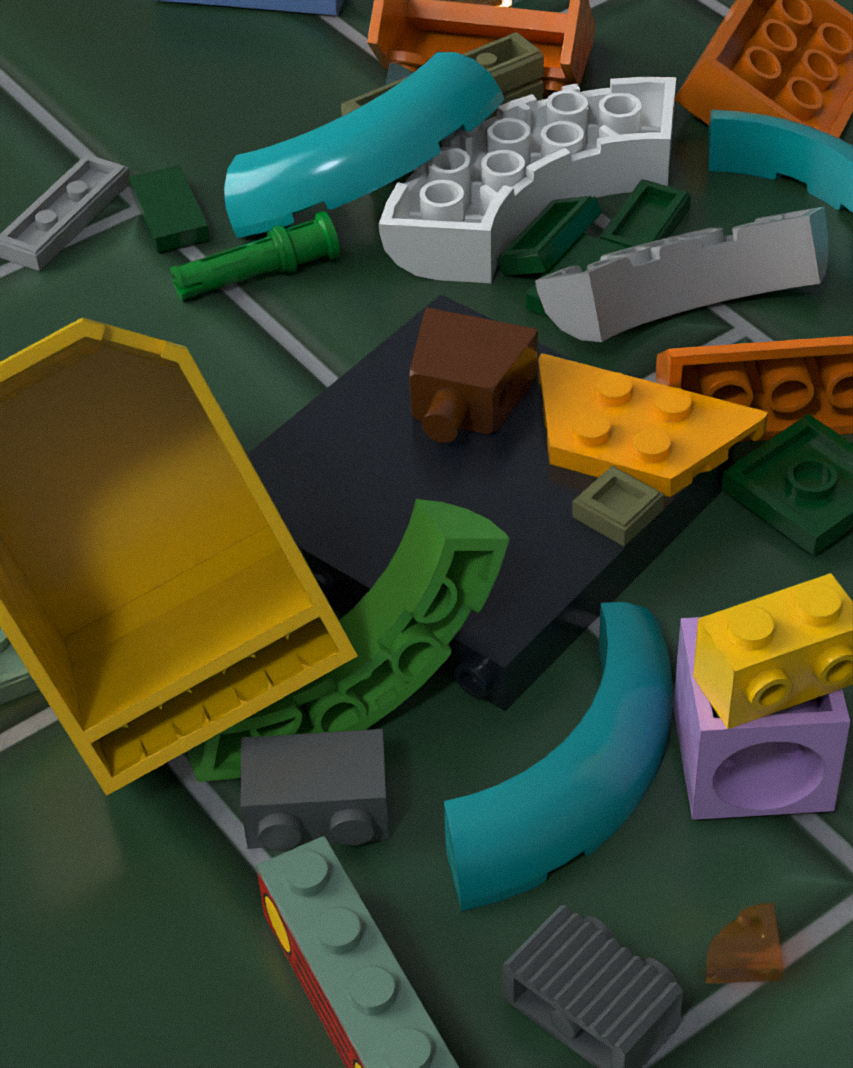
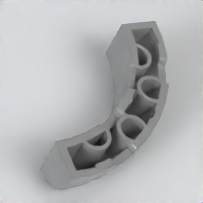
(686, 274)

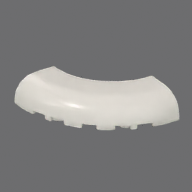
(500, 176)

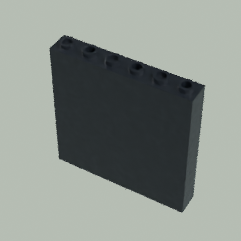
(360, 460)

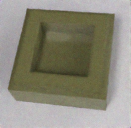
(618, 505)

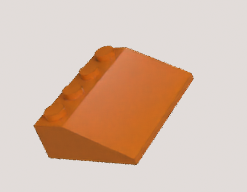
(779, 63)

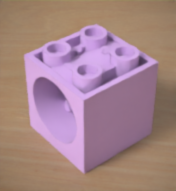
(763, 766)

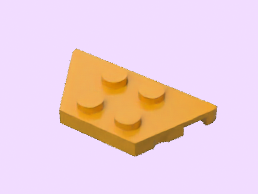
(637, 425)

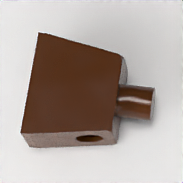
(469, 373)

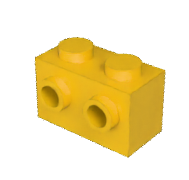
(776, 650)

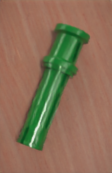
(280, 250)

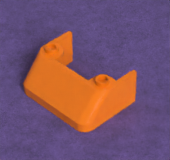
(417, 29)

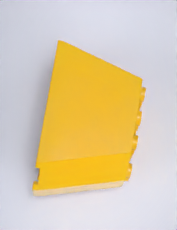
(145, 553)

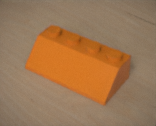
(771, 376)

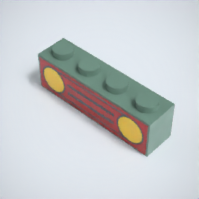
(346, 963)

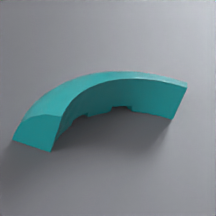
(778, 146)
(361, 147)
(583, 789)

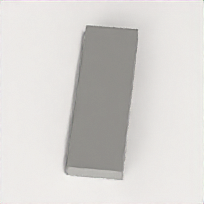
(63, 211)

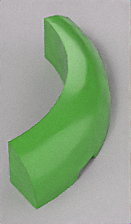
(396, 630)

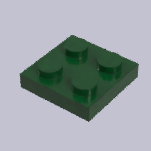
(798, 483)

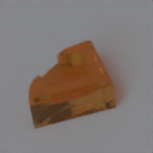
(746, 949)

